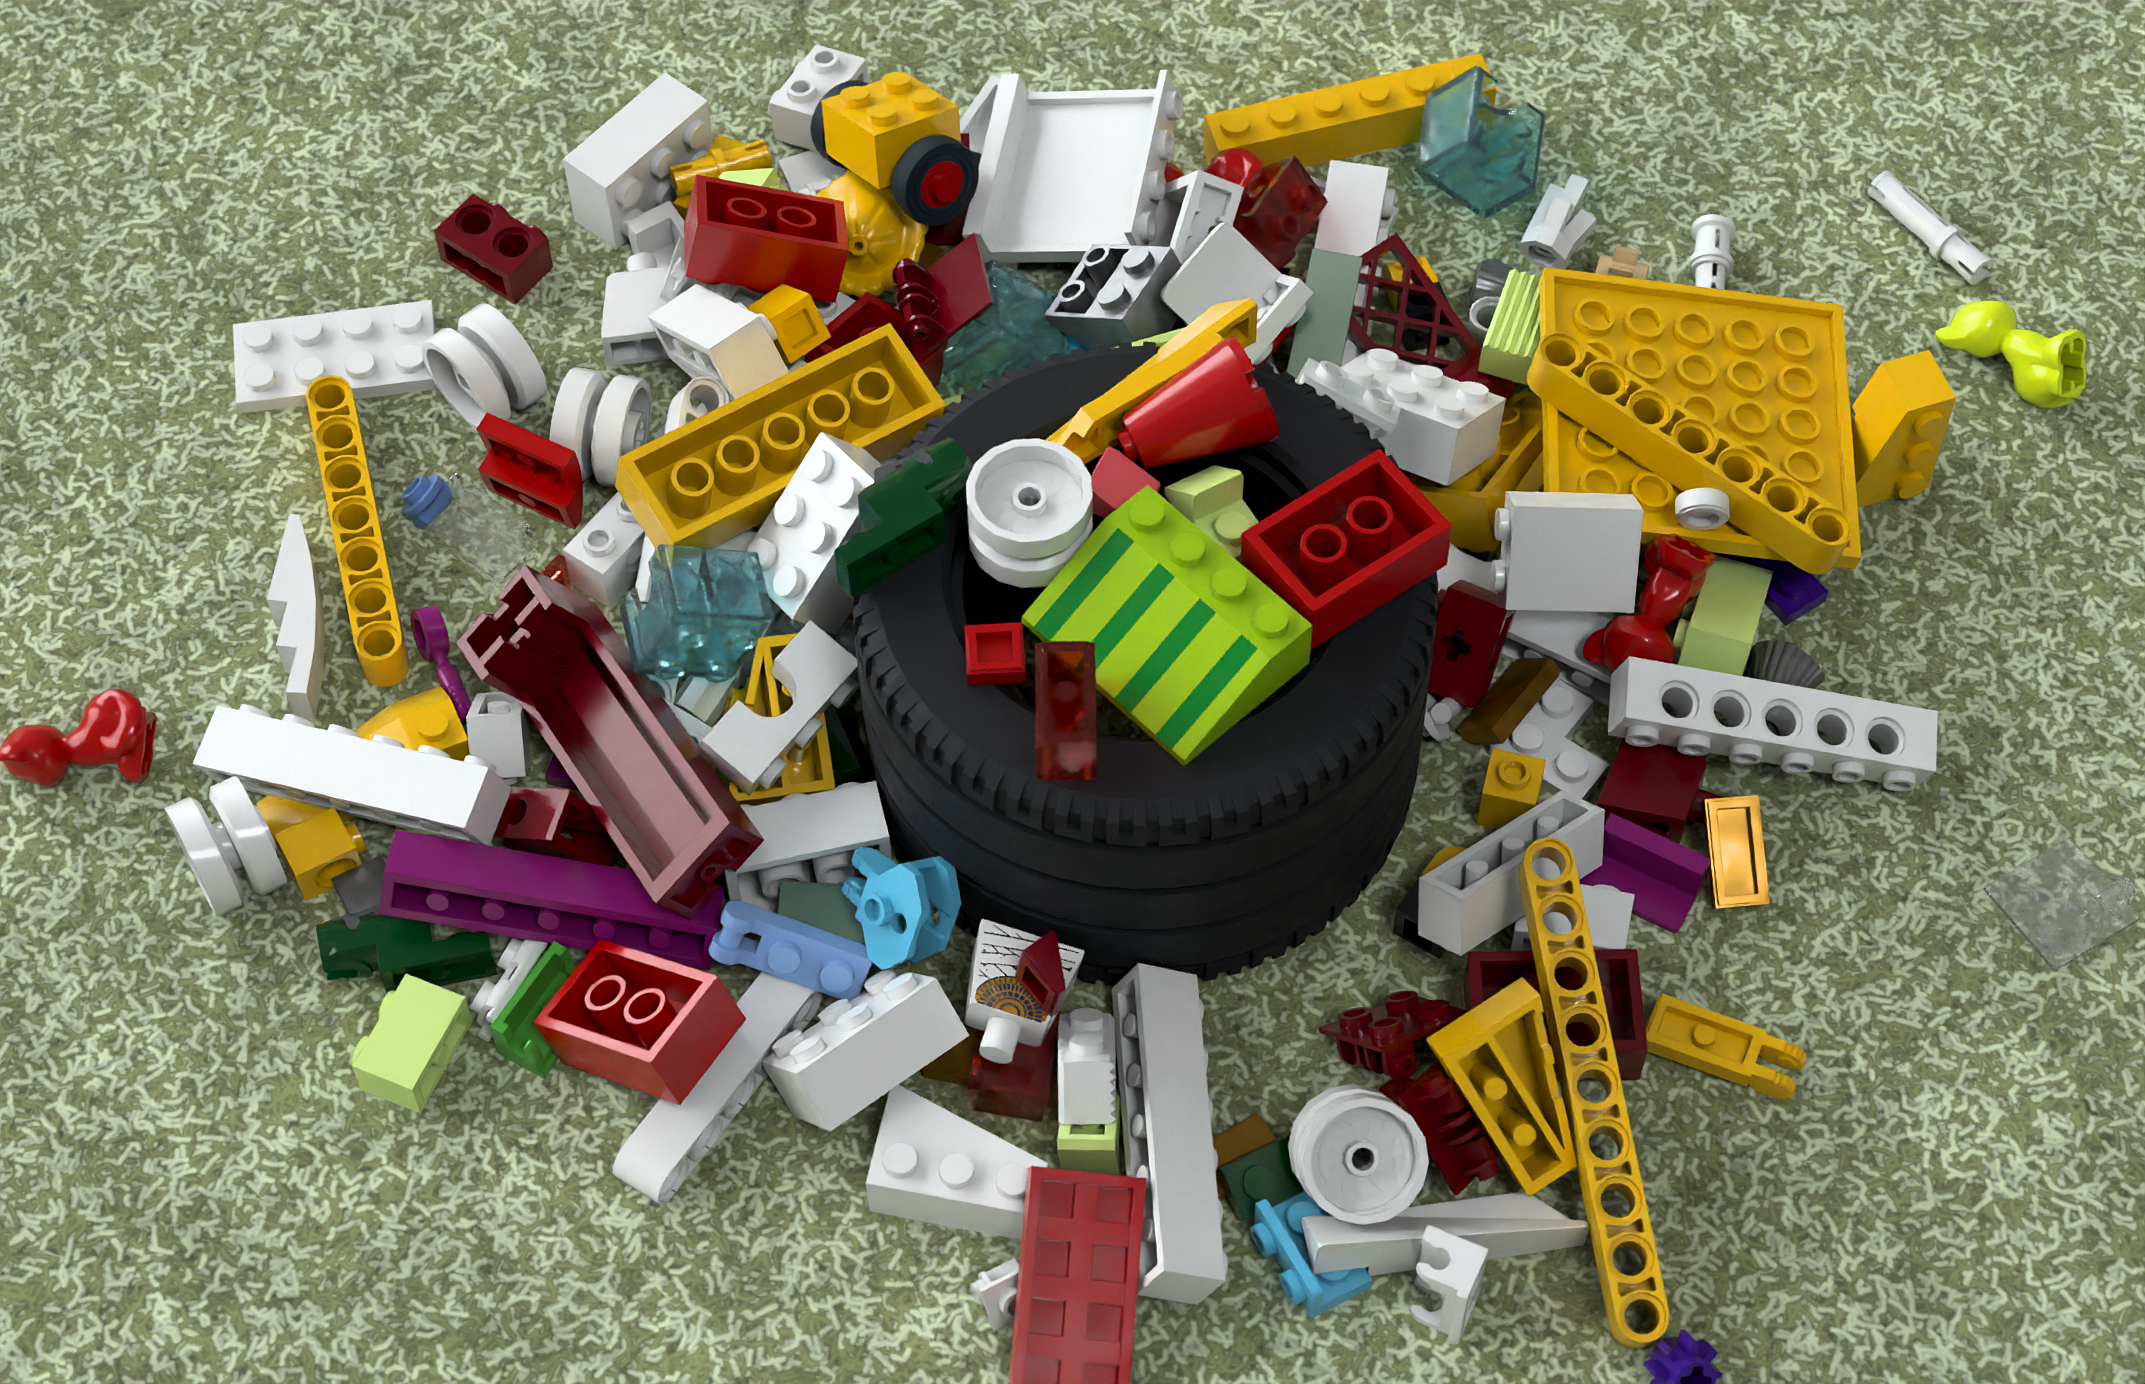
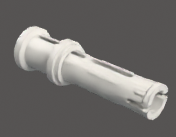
(1711, 260)

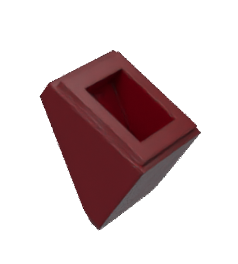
(1042, 973)

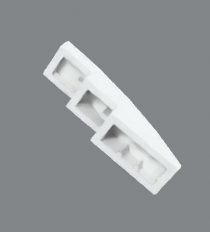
(298, 610)

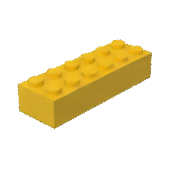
(737, 460)

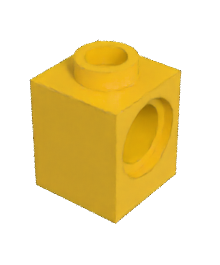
(794, 320)
(1509, 787)
(319, 851)

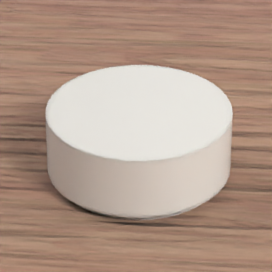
(1702, 508)

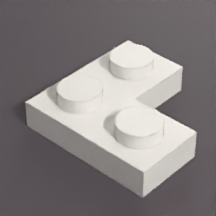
(1546, 736)

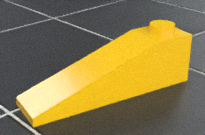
(1474, 497)
(414, 721)

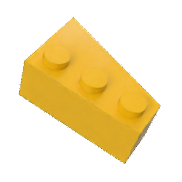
(1900, 428)

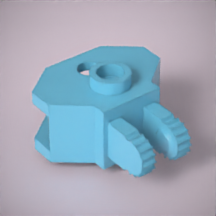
(898, 906)

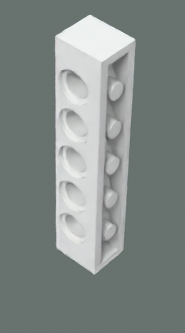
(1902, 732)

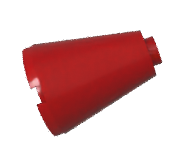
(1200, 412)

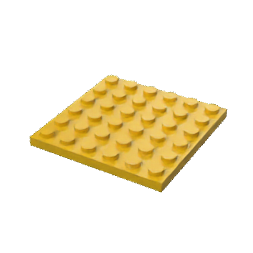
(1739, 360)

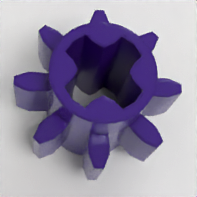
(1683, 1361)

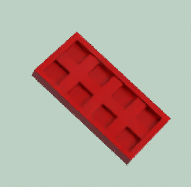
(1077, 1278)

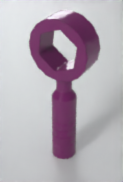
(433, 643)

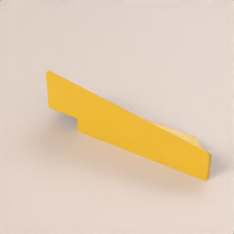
(1097, 422)

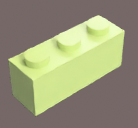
(1723, 617)

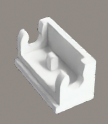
(1454, 1273)

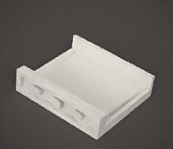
(1071, 170)

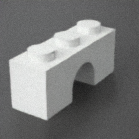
(751, 746)

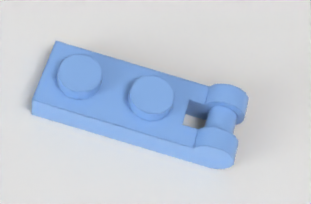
(790, 950)

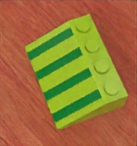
(1174, 623)

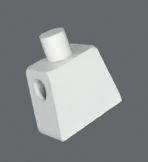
(627, 303)

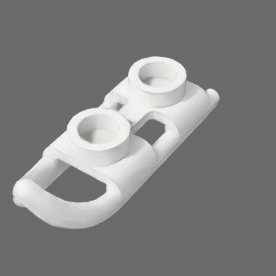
(491, 999)

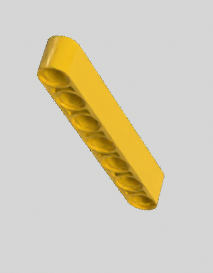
(1688, 451)
(354, 506)

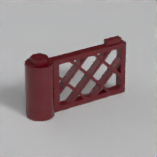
(1462, 369)

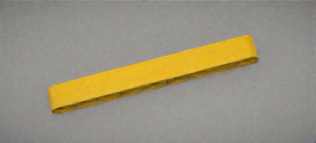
(1588, 1118)

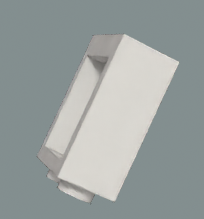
(1191, 208)

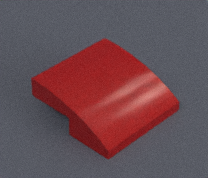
(531, 471)

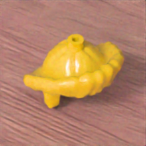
(876, 235)

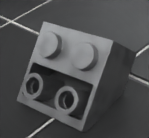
(1116, 295)

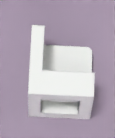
(656, 232)

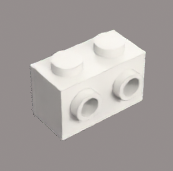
(811, 79)

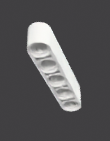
(674, 1135)

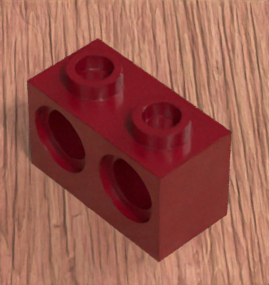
(494, 248)

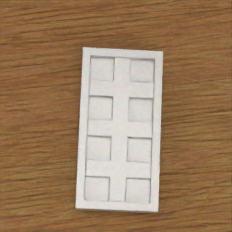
(366, 346)

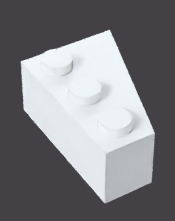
(946, 1169)

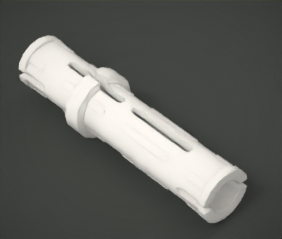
(1944, 240)

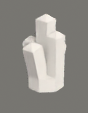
(1555, 228)

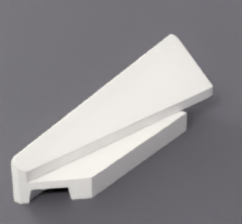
(1502, 1223)

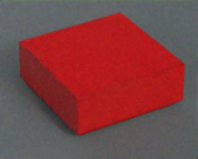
(995, 653)

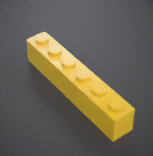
(1336, 119)

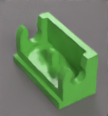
(514, 1028)

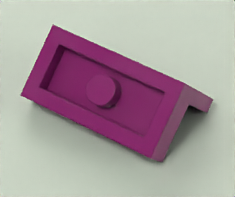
(1654, 869)

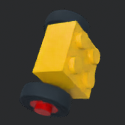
(900, 138)

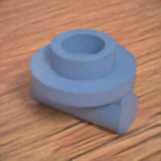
(426, 499)

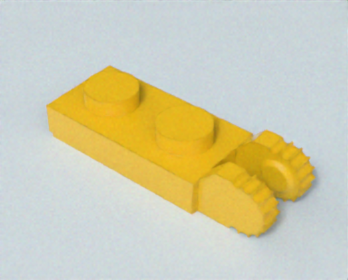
(1721, 1046)

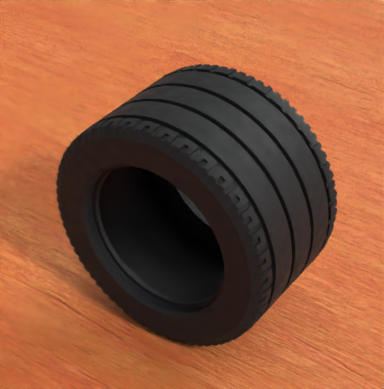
(1152, 855)

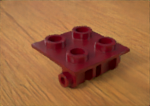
(943, 296)
(1384, 1035)
(1449, 1129)

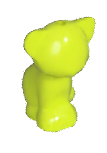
(2043, 368)

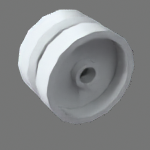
(484, 366)
(601, 420)
(1028, 510)
(232, 843)
(1353, 1186)

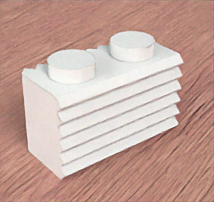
(1086, 1067)

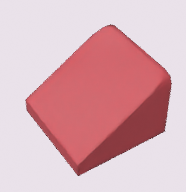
(1116, 481)

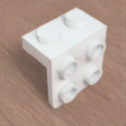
(1230, 270)

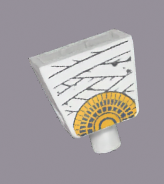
(999, 1001)

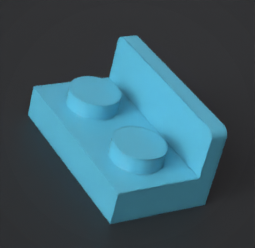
(1280, 1234)

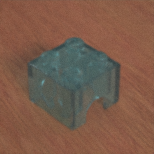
(1479, 151)
(1007, 332)
(699, 615)

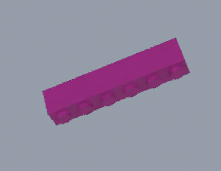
(538, 899)

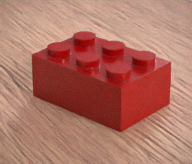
(764, 238)
(1348, 545)
(640, 1021)

